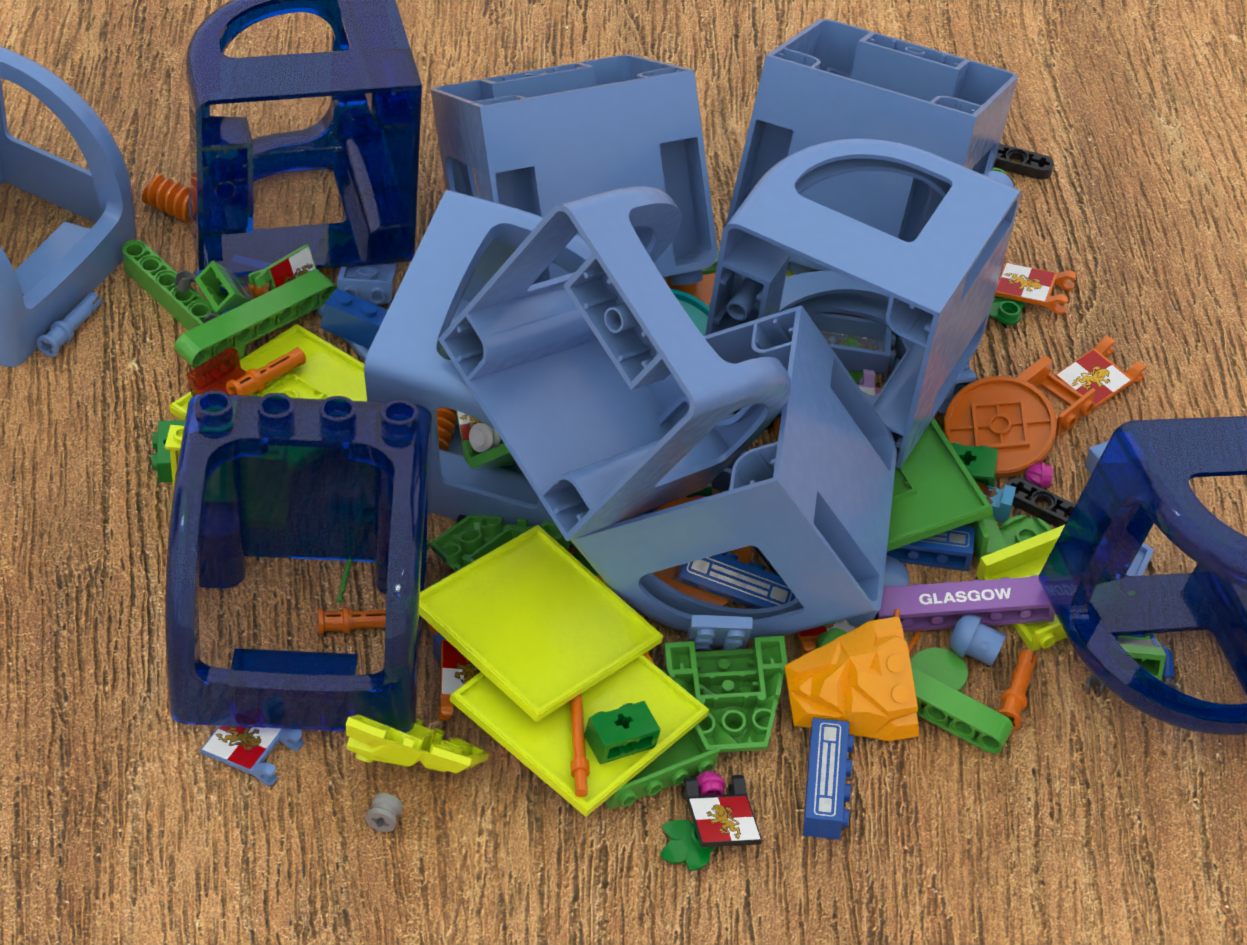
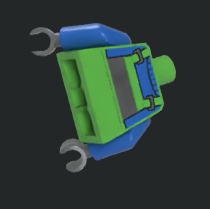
(219, 286)
(1148, 654)

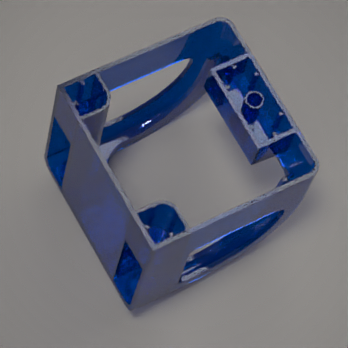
(363, 138)
(298, 485)
(1133, 486)

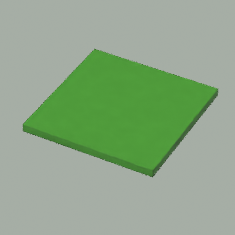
(933, 492)

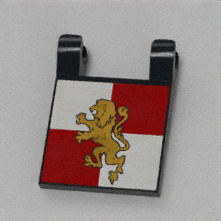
(722, 818)

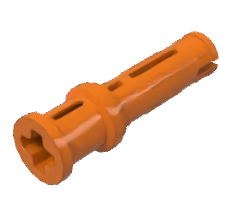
(256, 380)
(346, 620)
(1014, 698)

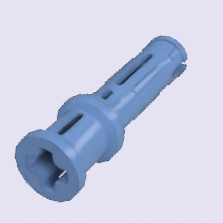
(62, 331)

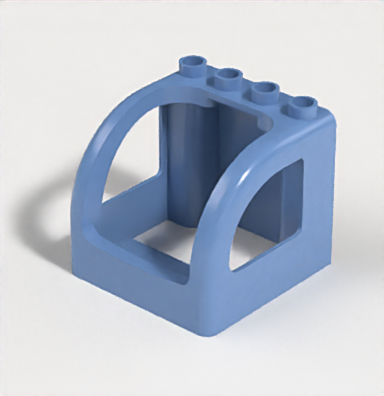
(865, 84)
(579, 134)
(73, 256)
(452, 264)
(922, 289)
(602, 369)
(807, 501)

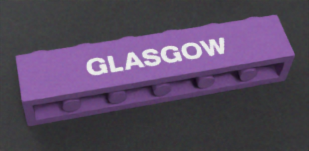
(943, 604)

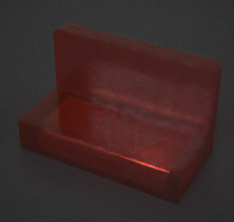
(216, 373)

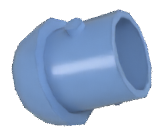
(976, 640)

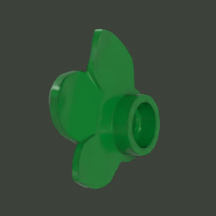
(1006, 310)
(684, 845)

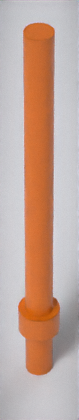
(579, 765)

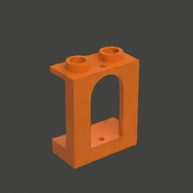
(1079, 405)

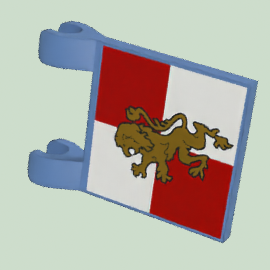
(249, 747)

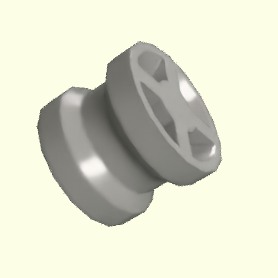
(384, 812)

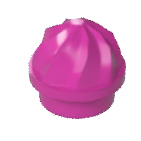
(1040, 475)
(710, 784)

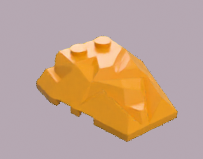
(858, 680)

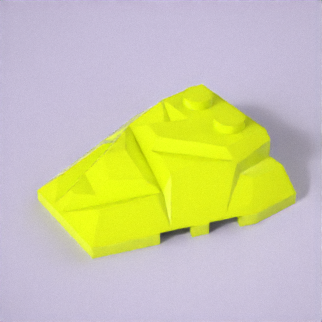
(386, 744)

